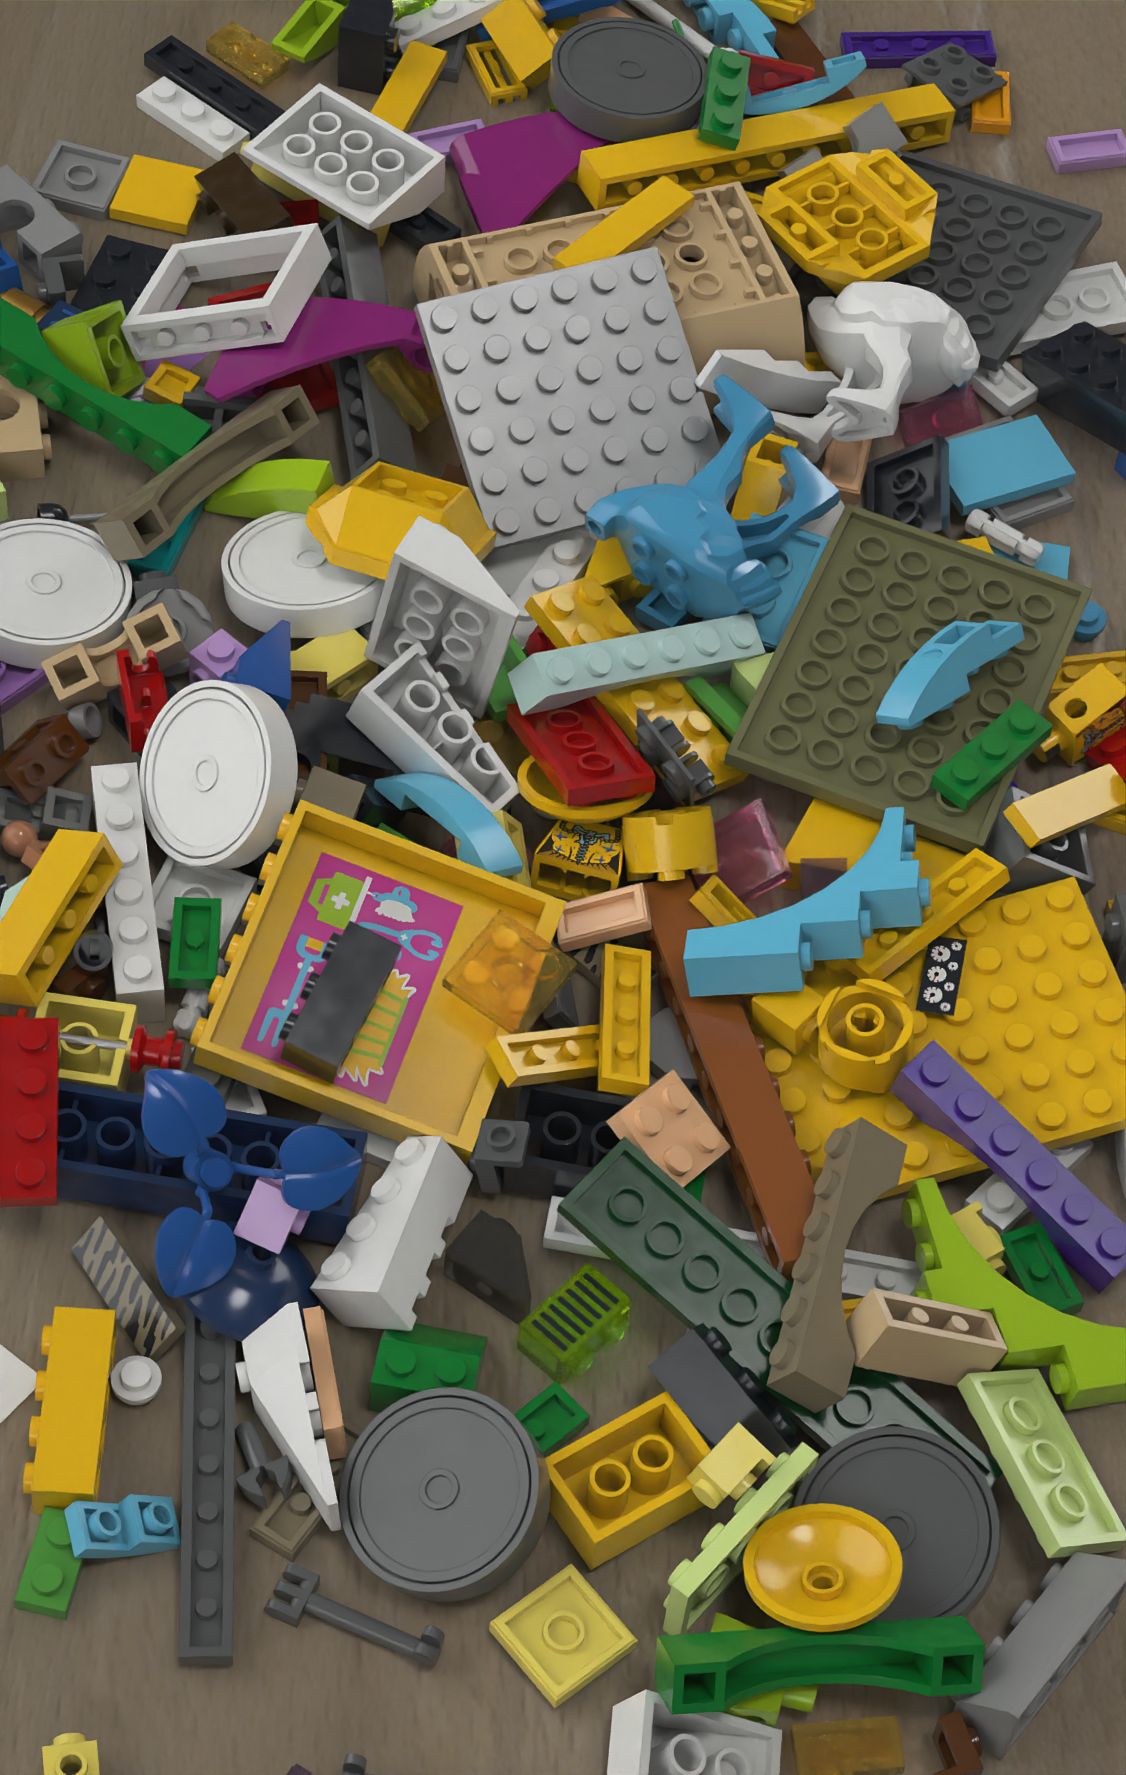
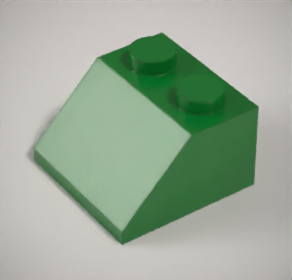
(424, 1361)

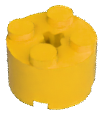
(669, 843)
(865, 1035)

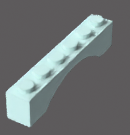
(585, 670)

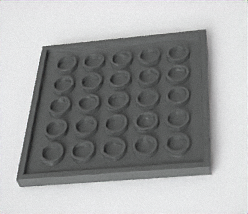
(990, 254)

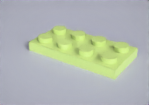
(1043, 1462)
(701, 1582)

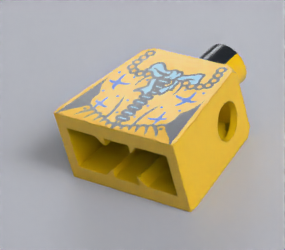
(1084, 716)
(578, 860)

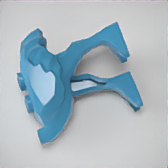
(686, 538)

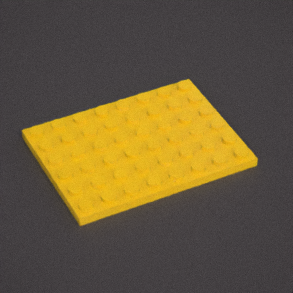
(1030, 1023)

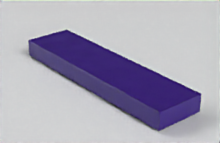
(897, 48)

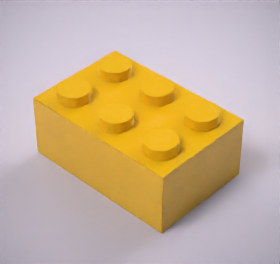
(626, 1479)

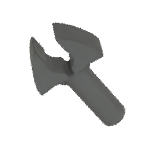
(260, 1466)

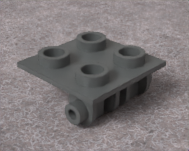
(956, 76)
(663, 745)

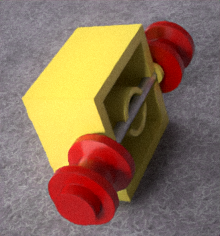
(104, 1041)

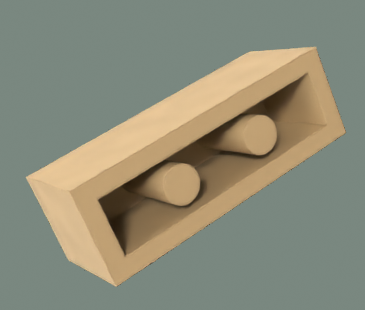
(923, 1337)

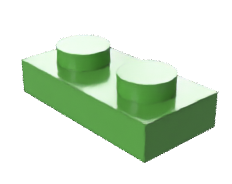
(50, 1570)

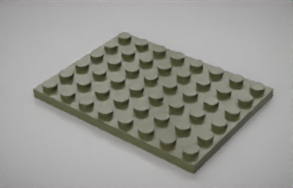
(857, 625)

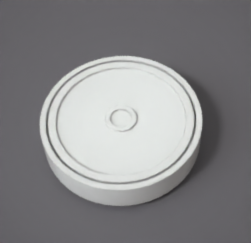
(280, 573)
(57, 590)
(218, 774)

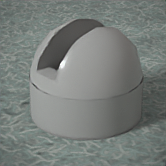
(86, 720)

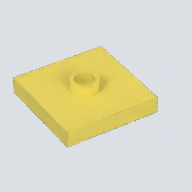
(563, 1635)

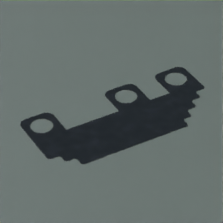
(326, 729)

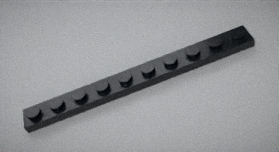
(256, 113)

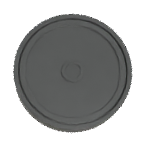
(626, 79)
(445, 1494)
(930, 1504)

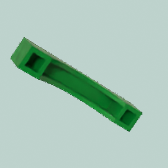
(146, 430)
(726, 1667)

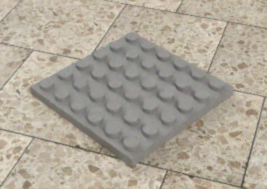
(567, 391)

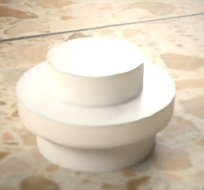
(136, 1380)

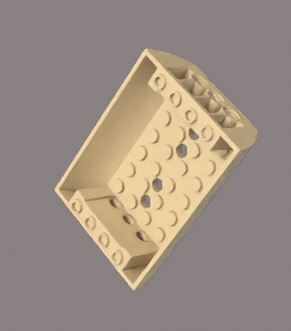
(726, 298)

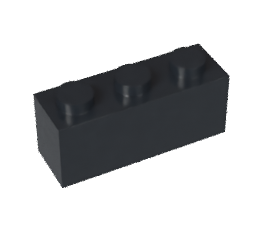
(338, 1001)
(720, 1393)

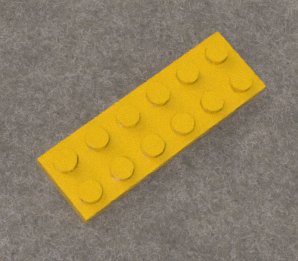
(586, 614)

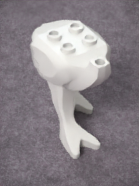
(890, 350)

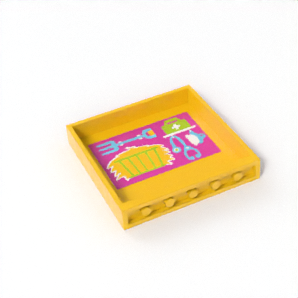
(422, 1048)

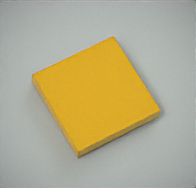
(157, 195)

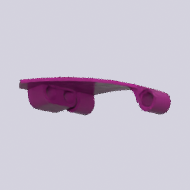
(517, 166)
(321, 333)

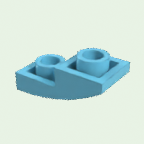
(123, 1529)

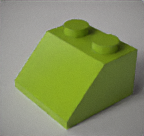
(96, 348)

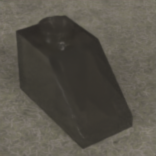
(491, 1265)

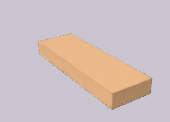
(325, 1382)

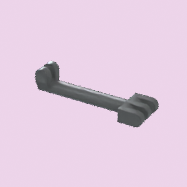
(305, 1599)

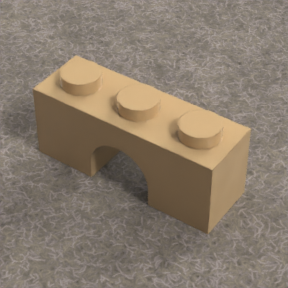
(21, 440)
(90, 673)

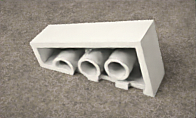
(424, 729)
(394, 1237)

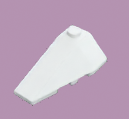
(285, 1401)

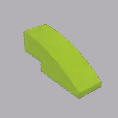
(311, 30)
(272, 487)

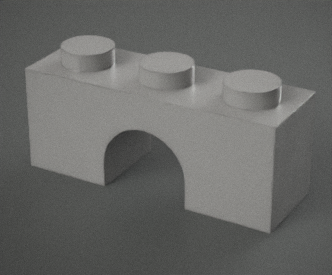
(866, 132)
(41, 227)

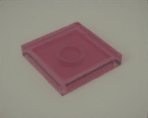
(749, 852)

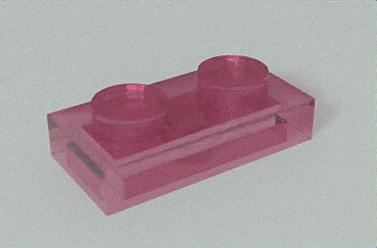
(942, 415)

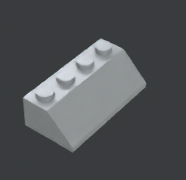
(1042, 1648)

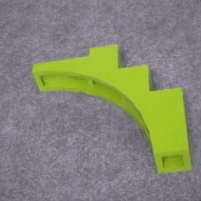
(1083, 1355)

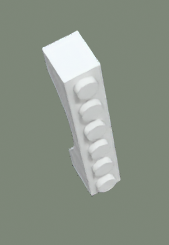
(130, 896)

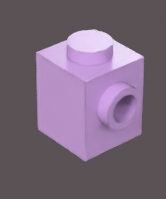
(214, 657)
(268, 1218)

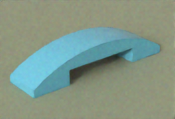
(838, 74)
(461, 813)

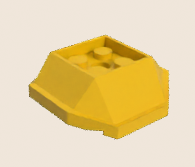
(852, 217)
(376, 509)

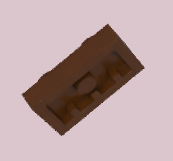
(41, 757)

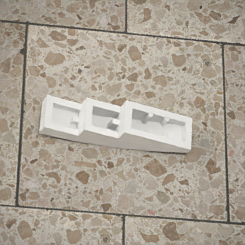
(774, 383)

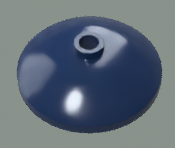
(254, 1289)

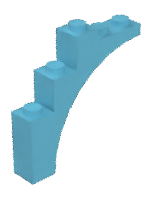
(829, 925)

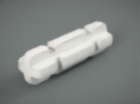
(1004, 537)
(194, 1006)

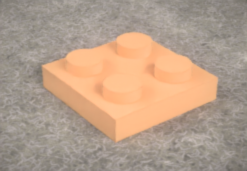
(671, 1129)

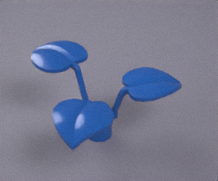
(177, 1117)

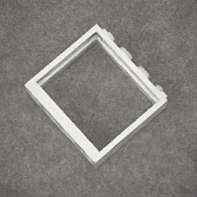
(160, 331)

